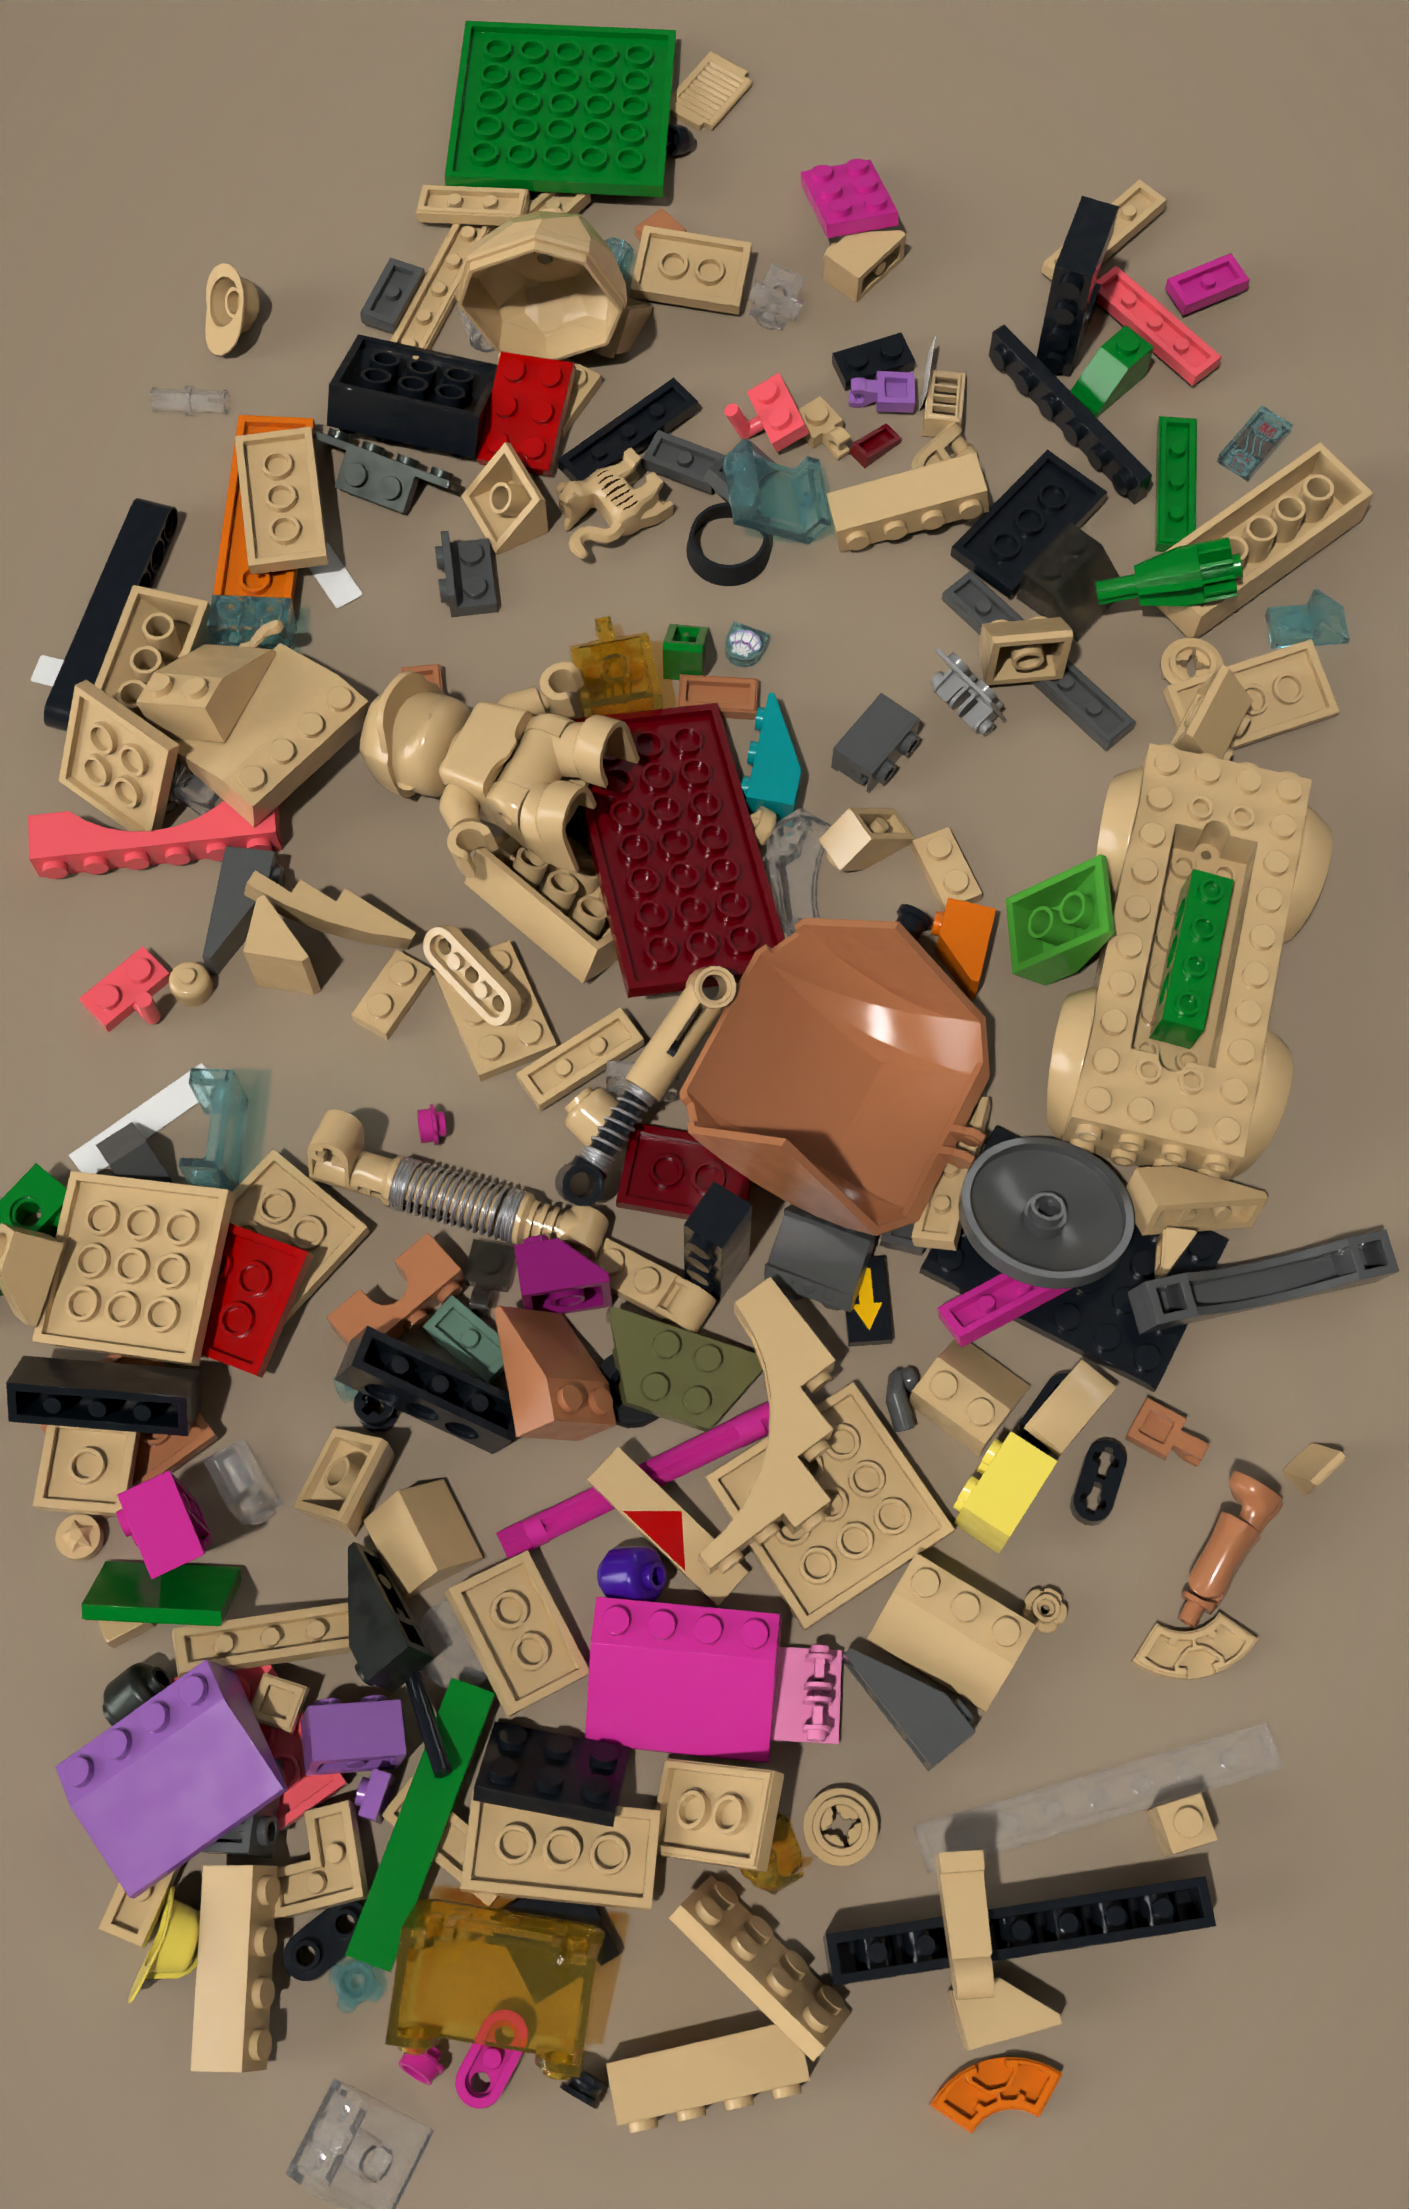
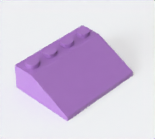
(172, 1776)

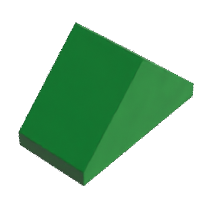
(684, 651)

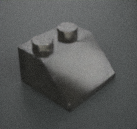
(1064, 580)

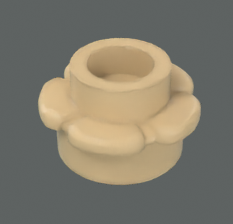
(1057, 1610)

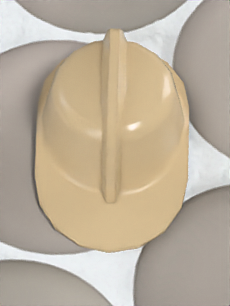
(230, 308)

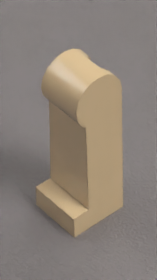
(966, 1922)

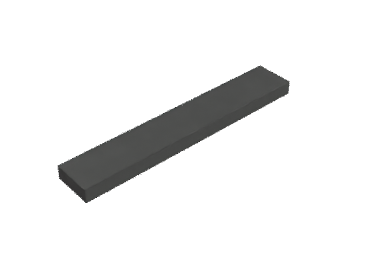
(1073, 694)

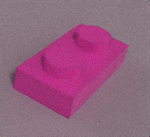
(1207, 284)

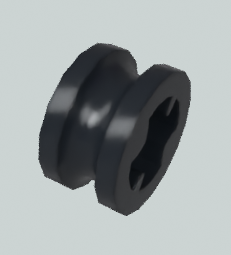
(585, 2088)

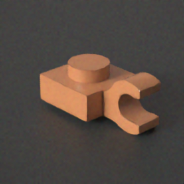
(1160, 1431)

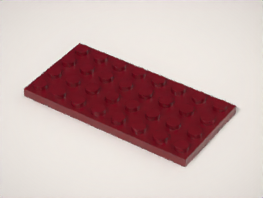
(678, 854)

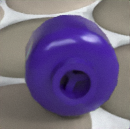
(632, 1573)

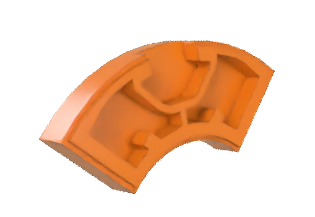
(995, 2087)

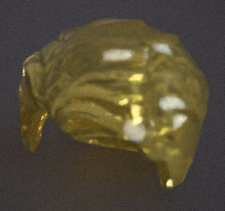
(783, 1861)

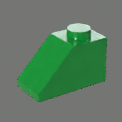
(1113, 371)

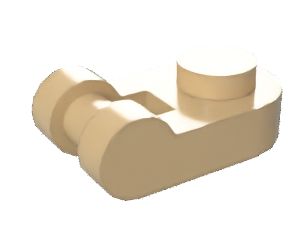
(934, 450)

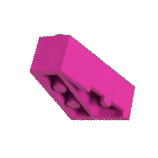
(164, 1523)

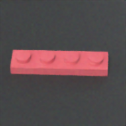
(1159, 327)

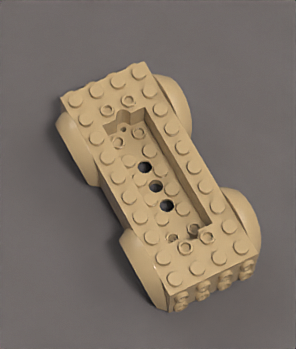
(1226, 1094)

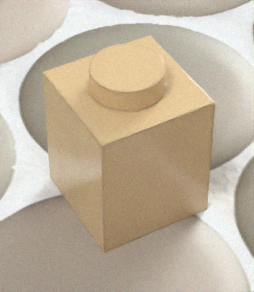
(1182, 1825)

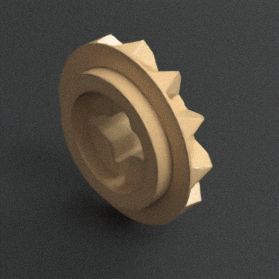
(1179, 653)
(849, 1806)

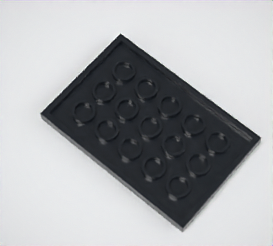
(1096, 1316)

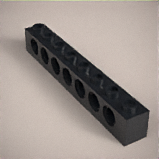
(1025, 1930)

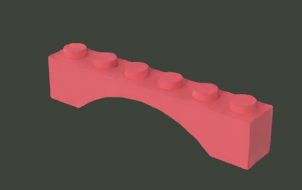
(69, 845)

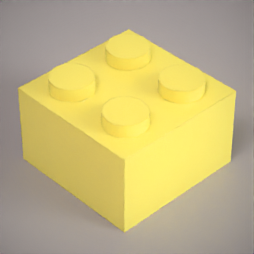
(1008, 1485)

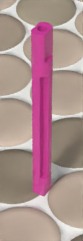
(664, 1468)

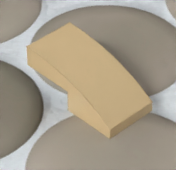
(1070, 1407)

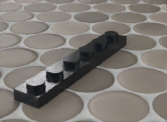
(1069, 414)

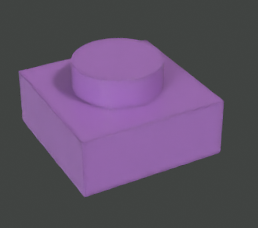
(374, 1795)

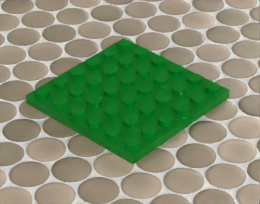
(562, 109)

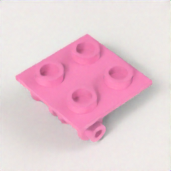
(808, 1695)

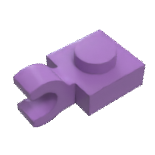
(889, 390)

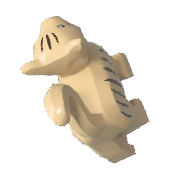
(615, 499)

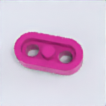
(496, 2063)

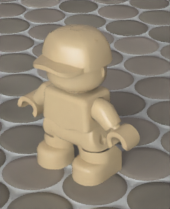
(494, 763)

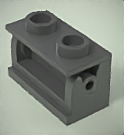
(876, 743)

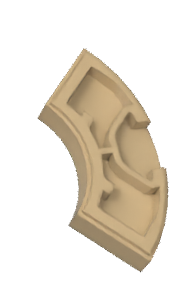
(1195, 1652)

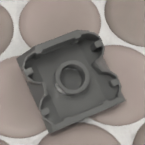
(819, 1260)

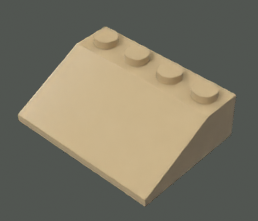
(281, 737)
(549, 904)

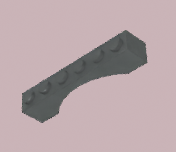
(1264, 1283)

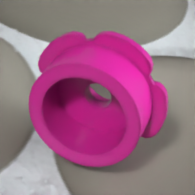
(431, 1125)
(424, 2066)

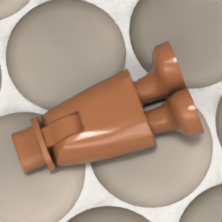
(1228, 1547)

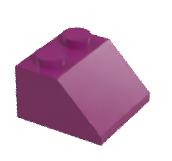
(559, 1277)

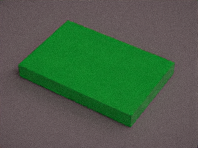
(179, 1596)

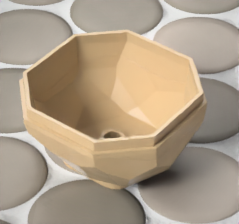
(543, 286)

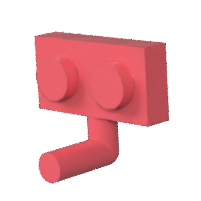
(775, 413)
(127, 990)

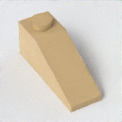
(1190, 1201)

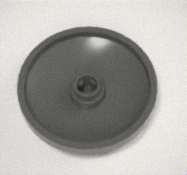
(1046, 1212)

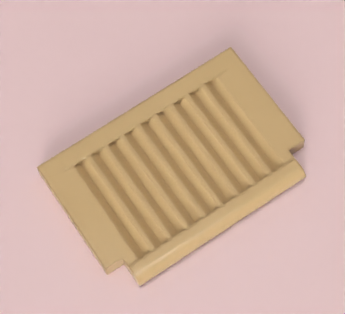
(709, 92)

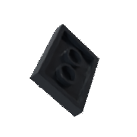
(552, 1774)

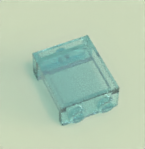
(776, 497)
(227, 1103)

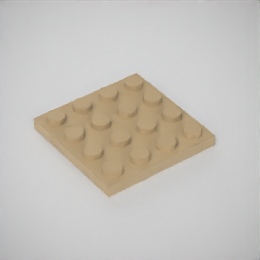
(135, 1267)
(874, 1519)

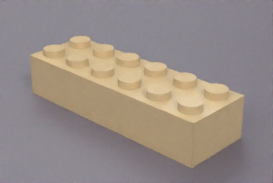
(1277, 530)

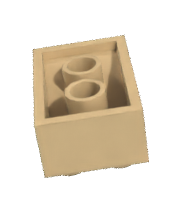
(204, 691)

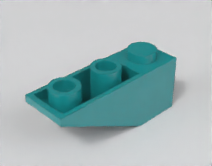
(775, 765)

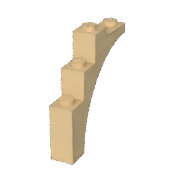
(784, 1489)

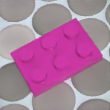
(849, 198)

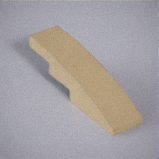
(347, 917)

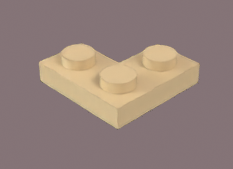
(336, 1864)

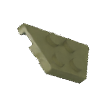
(677, 1370)

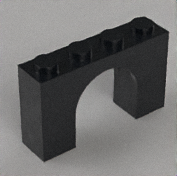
(1073, 285)

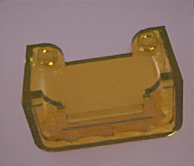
(496, 1983)

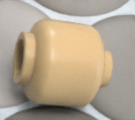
(588, 1112)

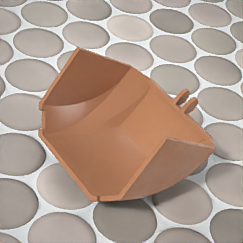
(843, 1074)

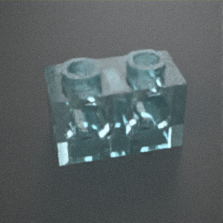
(239, 617)

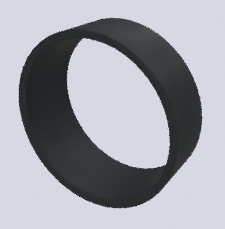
(721, 573)

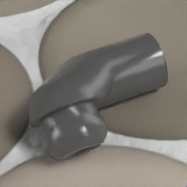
(896, 1398)

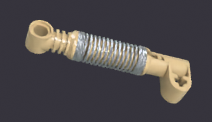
(340, 1160)

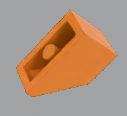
(963, 941)

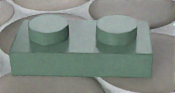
(467, 1339)

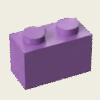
(352, 1735)

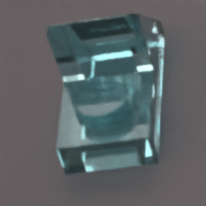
(1319, 620)

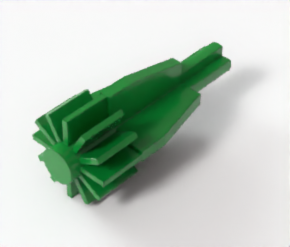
(1179, 577)

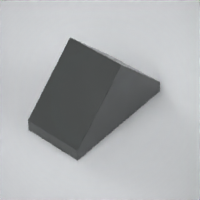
(132, 1156)

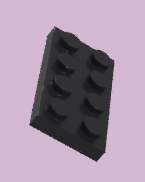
(1027, 521)

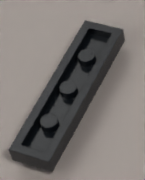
(633, 428)

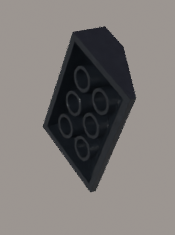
(412, 401)

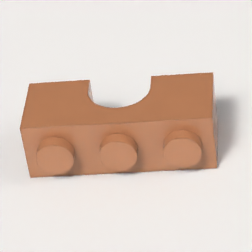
(431, 1281)

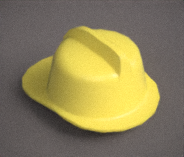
(174, 1947)

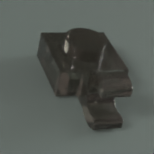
(488, 1270)

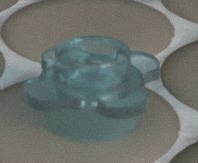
(350, 1997)

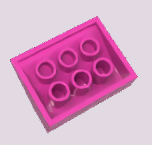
(683, 1679)

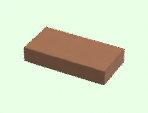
(734, 695)

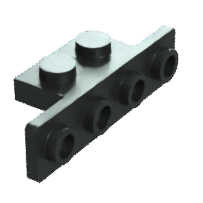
(379, 478)

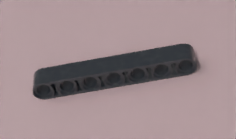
(132, 562)

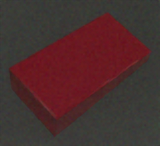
(874, 445)

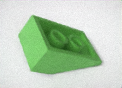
(1060, 922)

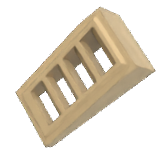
(934, 422)

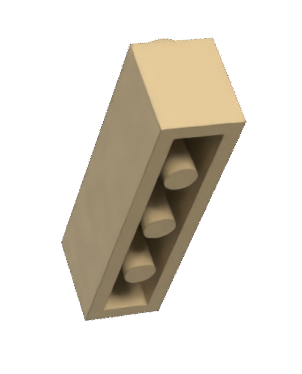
(908, 502)
(235, 1968)
(704, 2074)

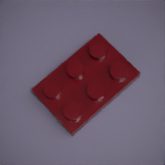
(671, 1172)

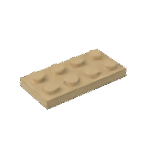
(281, 500)
(1285, 690)
(560, 1857)
(761, 1966)

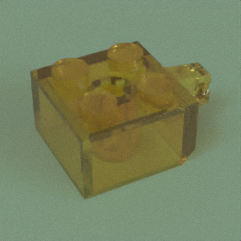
(616, 673)

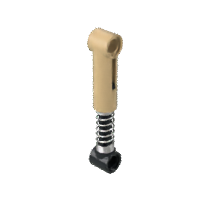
(649, 1080)

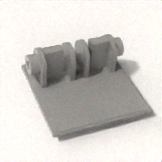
(976, 700)

